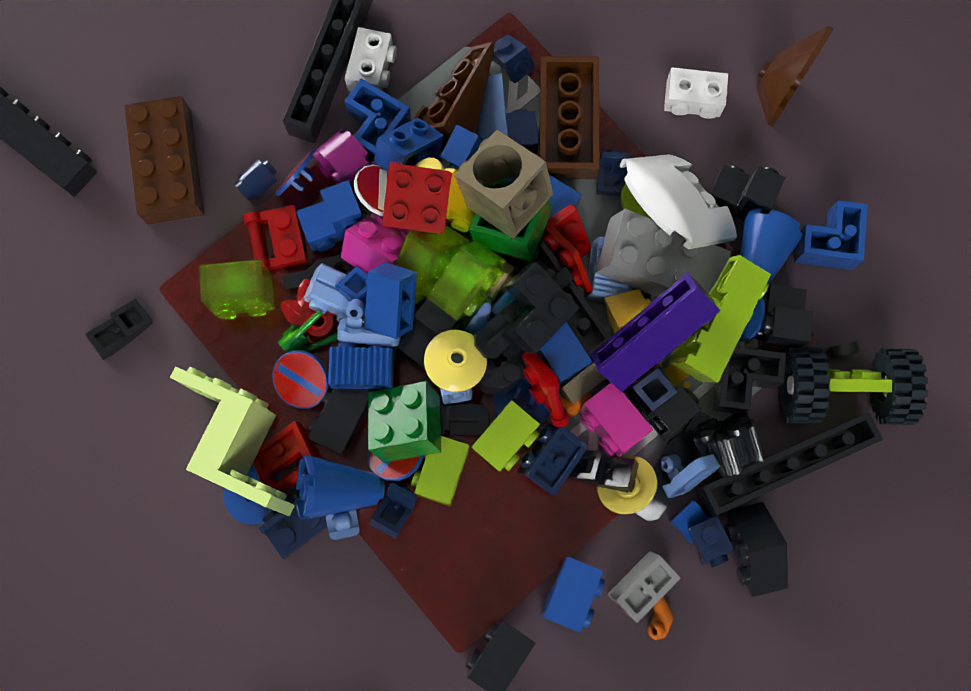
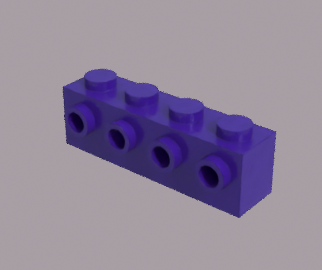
(654, 332)

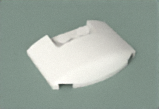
(678, 200)

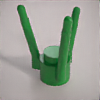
(295, 339)

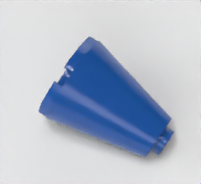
(769, 239)
(334, 488)

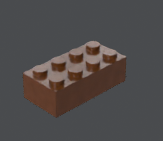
(570, 116)
(163, 160)

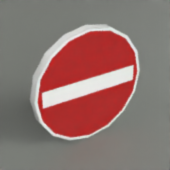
(371, 187)

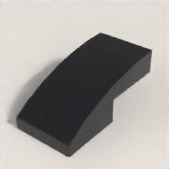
(120, 330)
(605, 471)

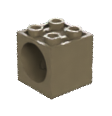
(508, 206)

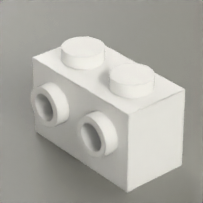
(370, 59)
(696, 92)

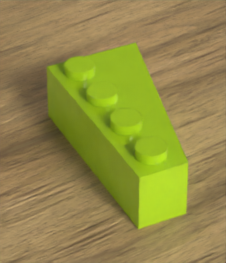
(711, 346)

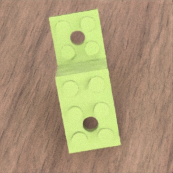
(232, 439)

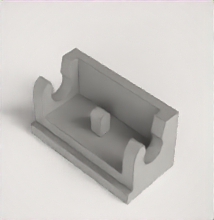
(644, 586)

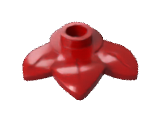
(298, 312)

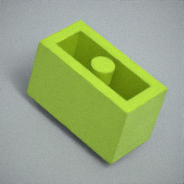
(506, 437)
(441, 472)

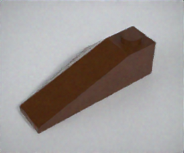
(786, 73)
(462, 96)

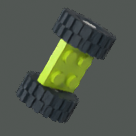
(895, 385)

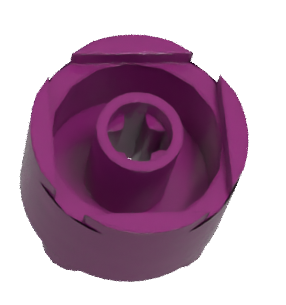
(341, 158)

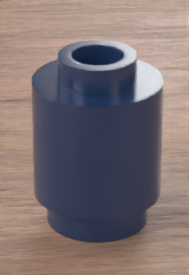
(256, 179)

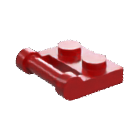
(284, 234)
(545, 388)
(280, 452)

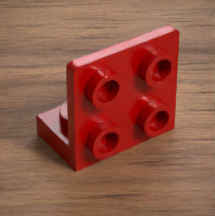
(416, 198)
(569, 243)

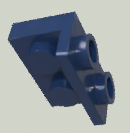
(552, 458)
(290, 532)

